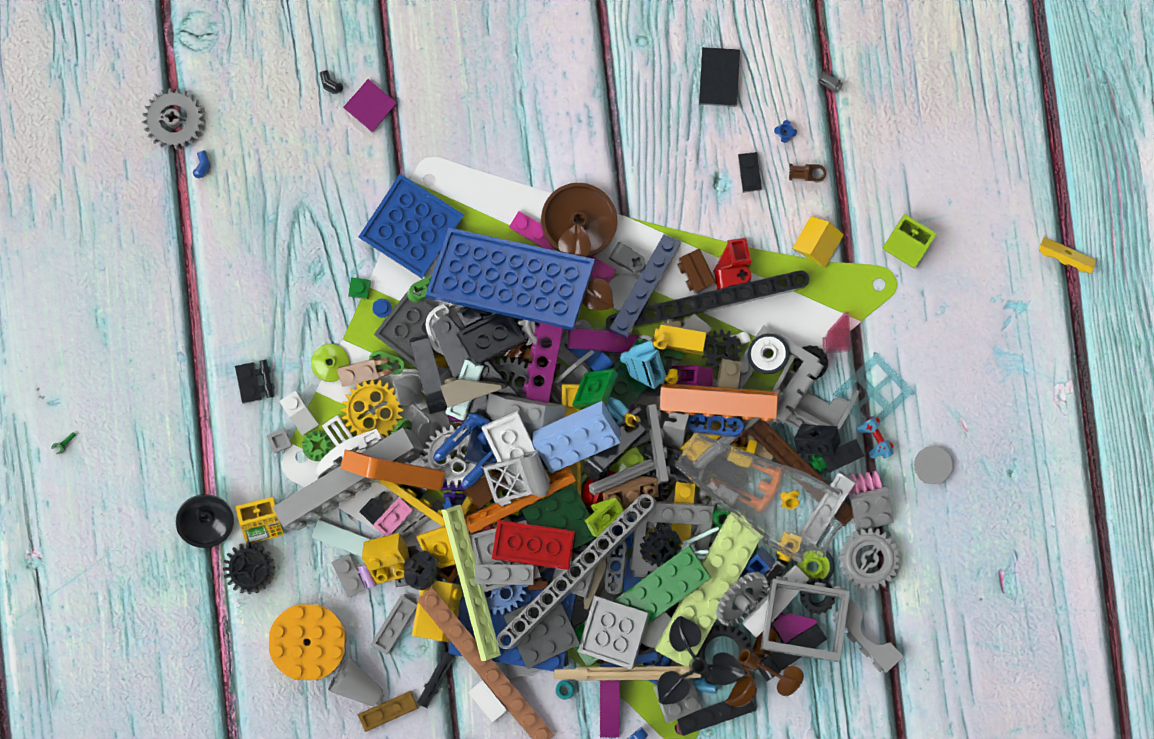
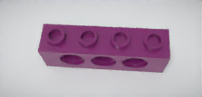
(542, 392)

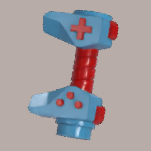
(884, 447)

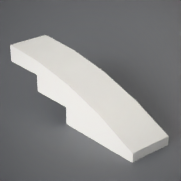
(783, 597)

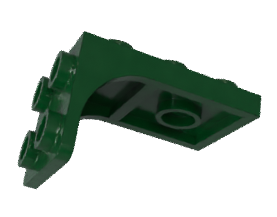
(625, 387)

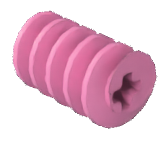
(866, 483)

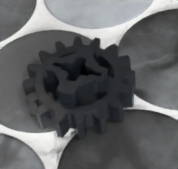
(711, 340)
(660, 546)

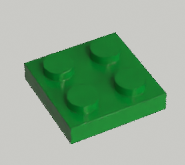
(594, 388)

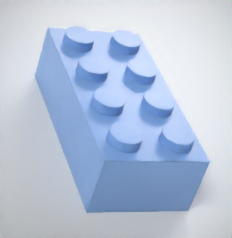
(576, 437)

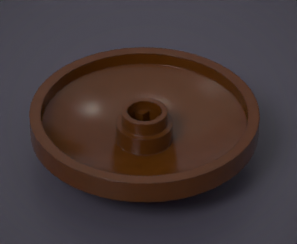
(583, 206)

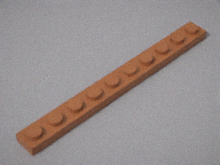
(487, 669)

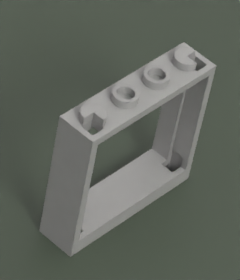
(817, 588)

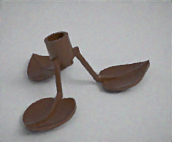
(599, 292)
(745, 691)

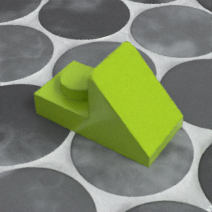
(604, 515)

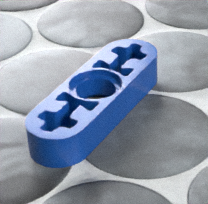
(721, 432)

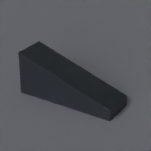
(775, 570)

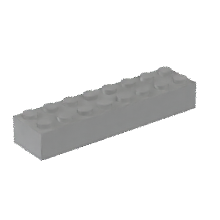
(341, 484)

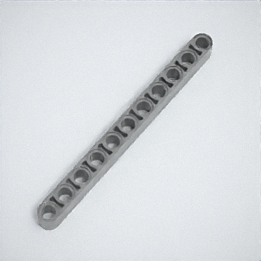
(567, 575)

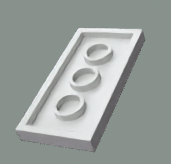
(509, 440)

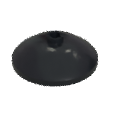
(207, 530)

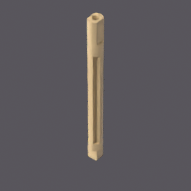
(620, 673)

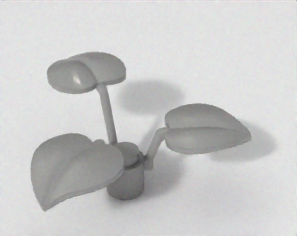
(409, 394)

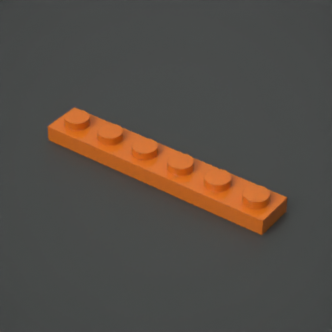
(495, 512)

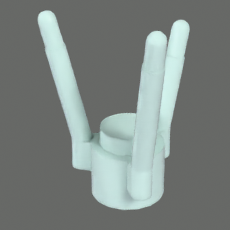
(686, 543)

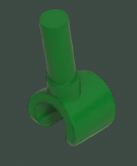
(62, 444)

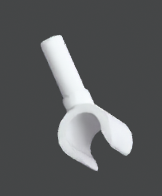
(743, 337)

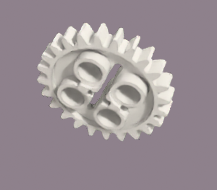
(451, 475)

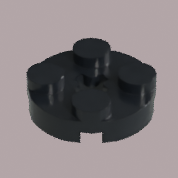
(415, 564)

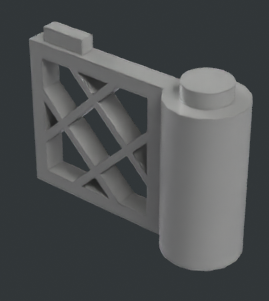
(532, 476)

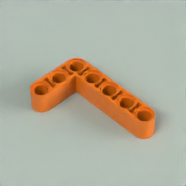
(392, 471)

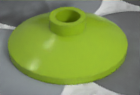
(319, 359)

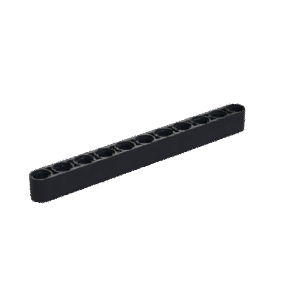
(715, 295)

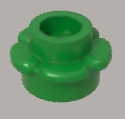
(818, 463)

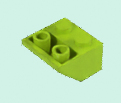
(909, 241)

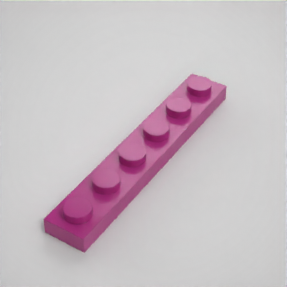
(532, 231)

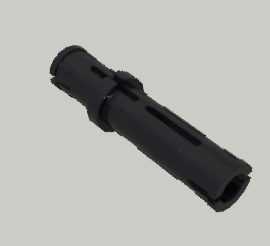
(435, 680)

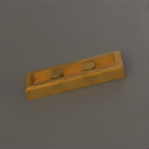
(388, 711)

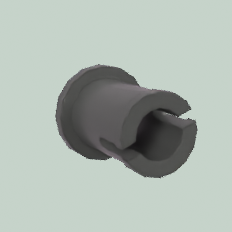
(830, 82)

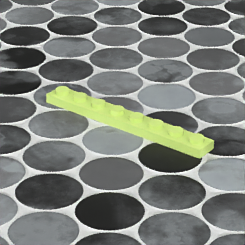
(473, 592)

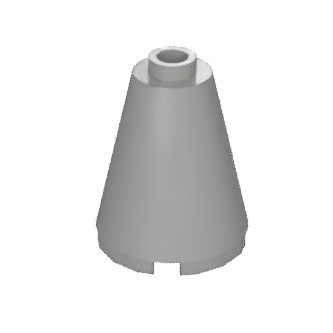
(356, 684)

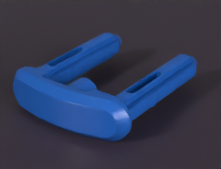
(446, 448)

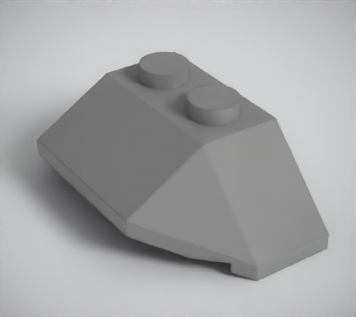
(532, 412)

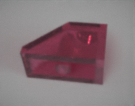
(838, 336)

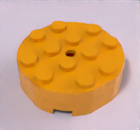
(288, 640)

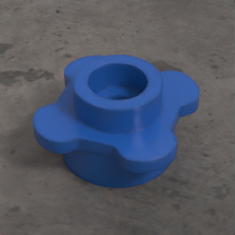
(790, 131)

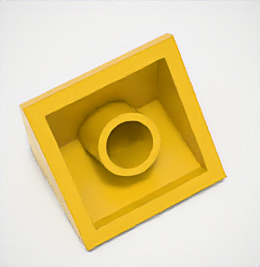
(818, 240)

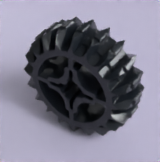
(245, 559)

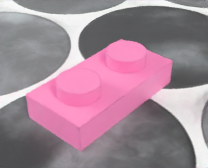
(393, 517)

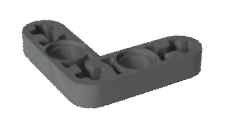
(610, 560)

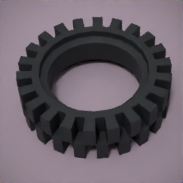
(728, 631)

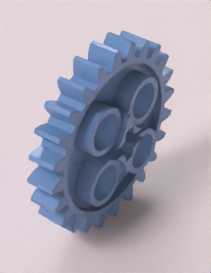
(497, 603)

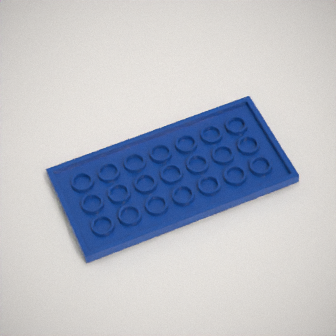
(511, 278)

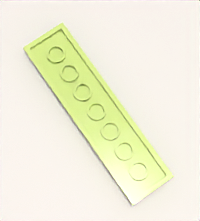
(725, 564)

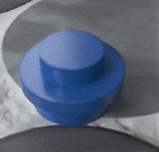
(382, 308)

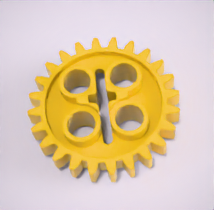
(363, 394)

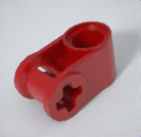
(728, 277)

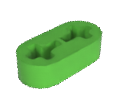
(418, 286)
(393, 359)

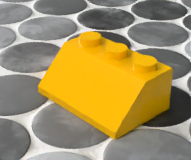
(423, 624)

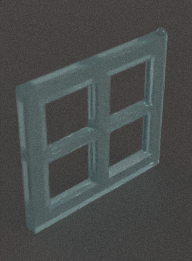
(873, 392)

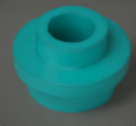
(568, 695)

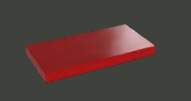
(533, 545)

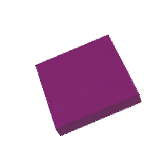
(370, 105)

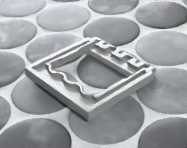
(798, 383)
(670, 513)

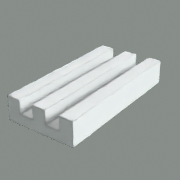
(331, 422)

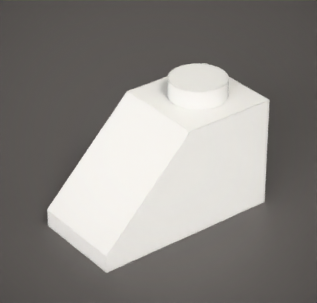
(299, 412)

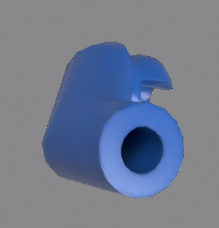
(204, 165)

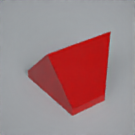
(734, 255)

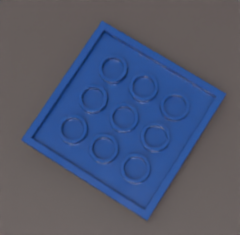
(410, 226)

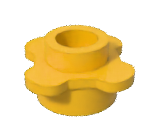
(790, 499)

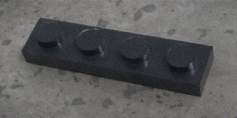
(711, 716)

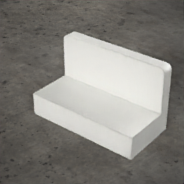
(487, 701)

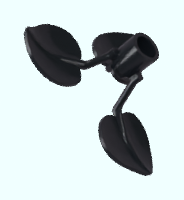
(687, 634)

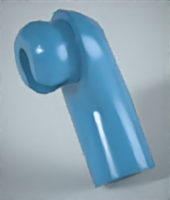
(703, 686)

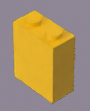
(682, 339)

